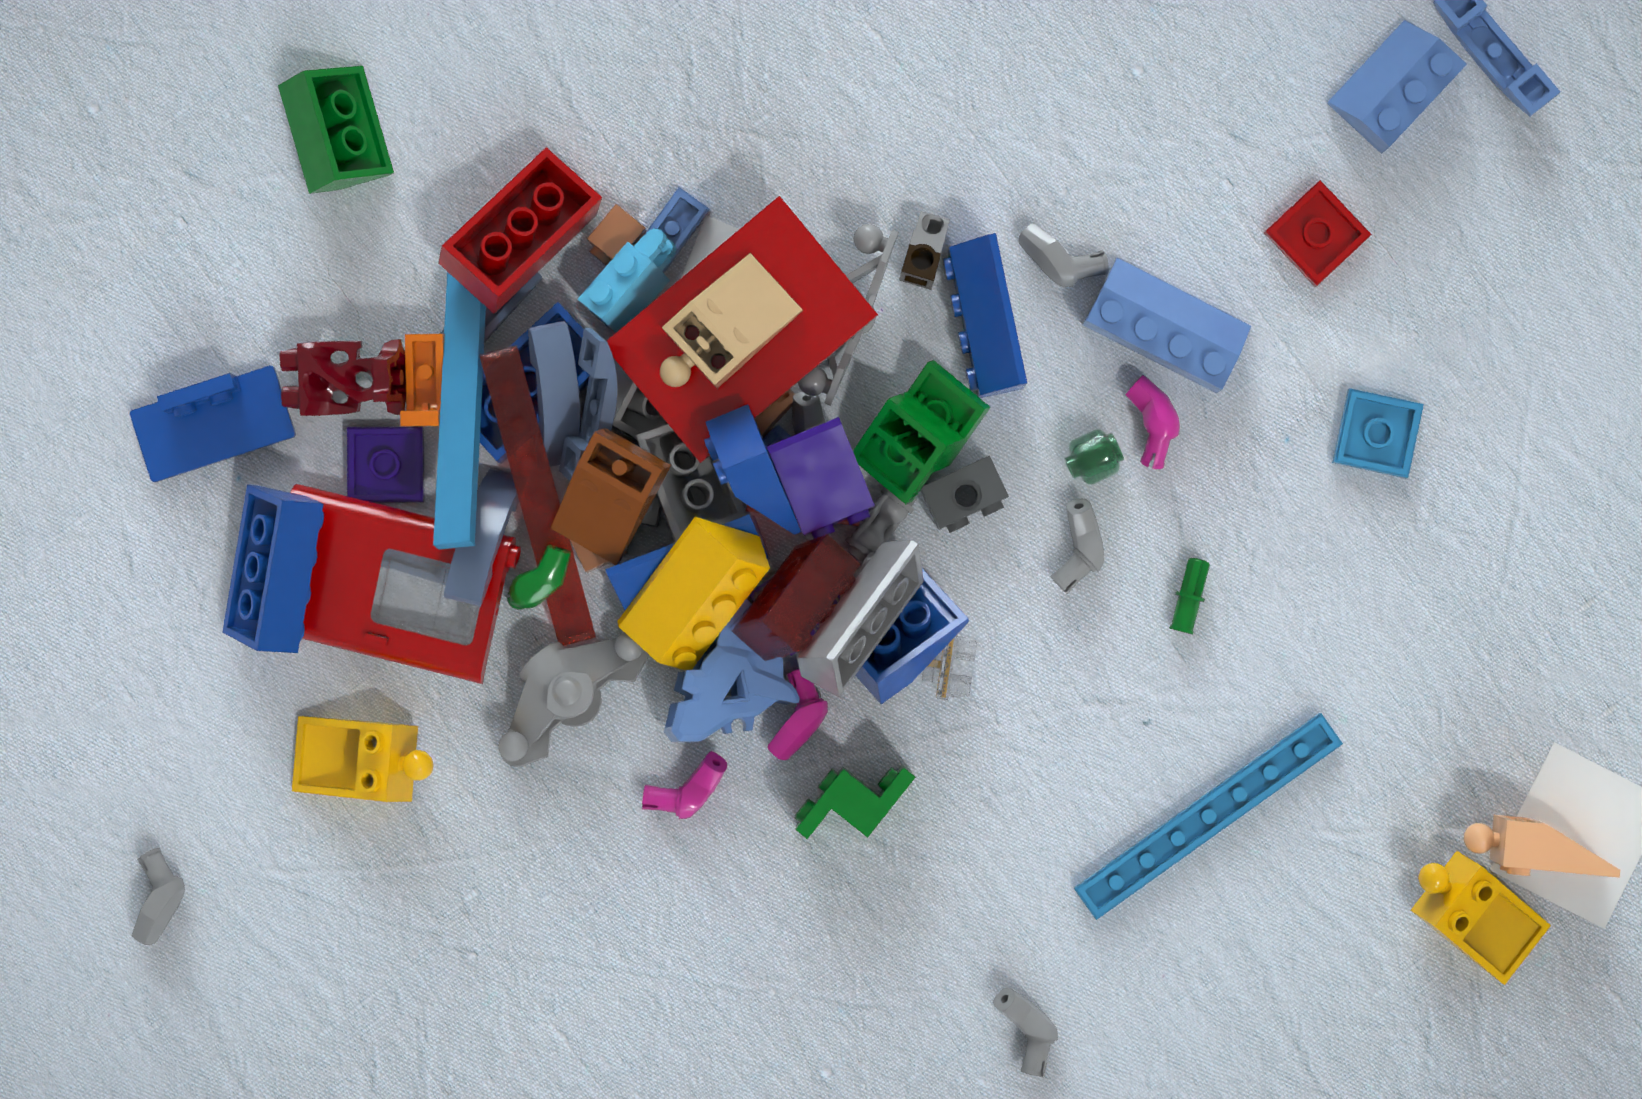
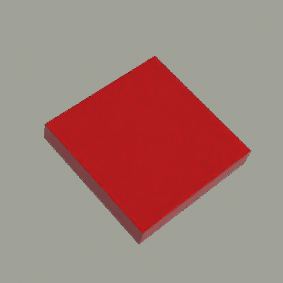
(1317, 233)

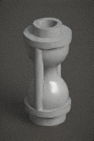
(887, 516)

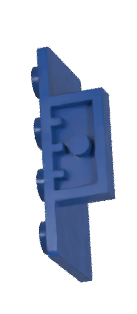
(211, 422)

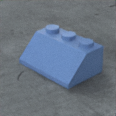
(1396, 84)

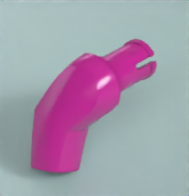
(1158, 418)
(803, 721)
(692, 794)

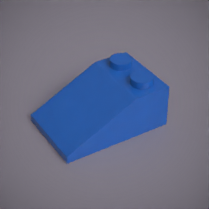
(748, 466)
(912, 641)

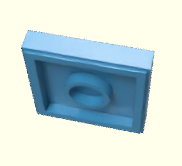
(1378, 433)

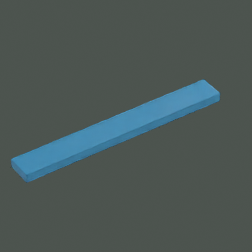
(459, 419)
(1208, 816)

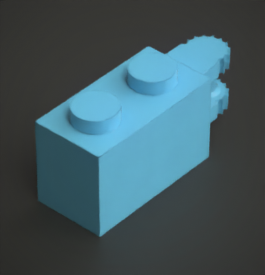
(630, 280)

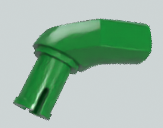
(539, 583)

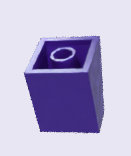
(822, 478)

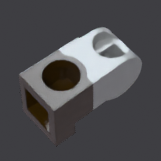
(924, 250)

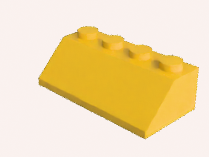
(694, 592)

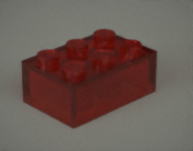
(797, 598)

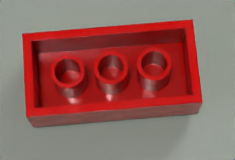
(519, 230)

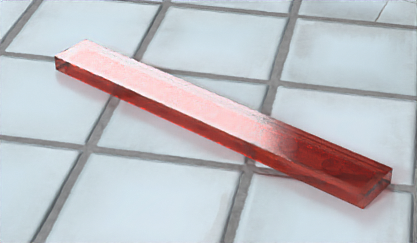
(535, 486)

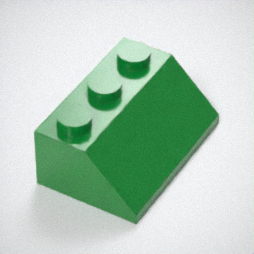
(335, 128)

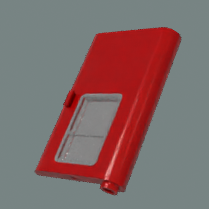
(390, 580)

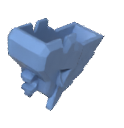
(726, 665)

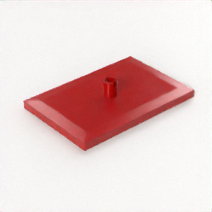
(803, 268)

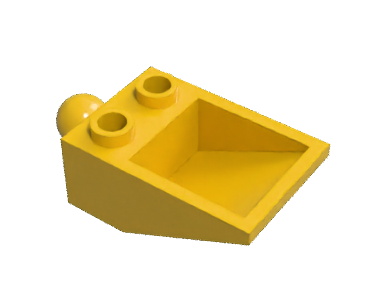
(358, 759)
(1478, 915)

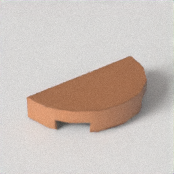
(774, 412)

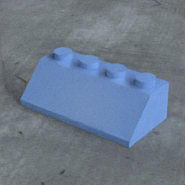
(1167, 326)

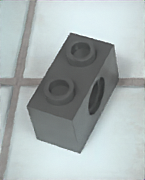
(981, 478)

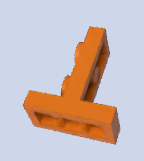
(423, 379)

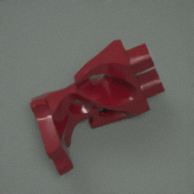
(321, 377)

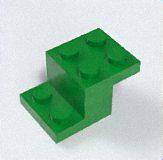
(919, 431)
(853, 800)

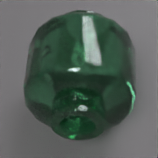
(1094, 456)

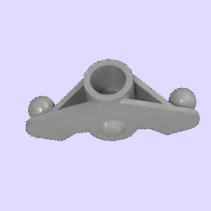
(868, 240)
(565, 689)

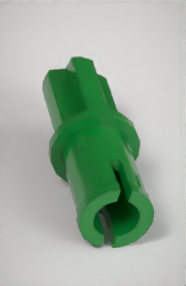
(1190, 595)

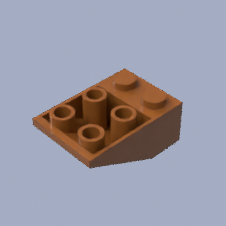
(609, 495)

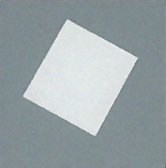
(1595, 812)

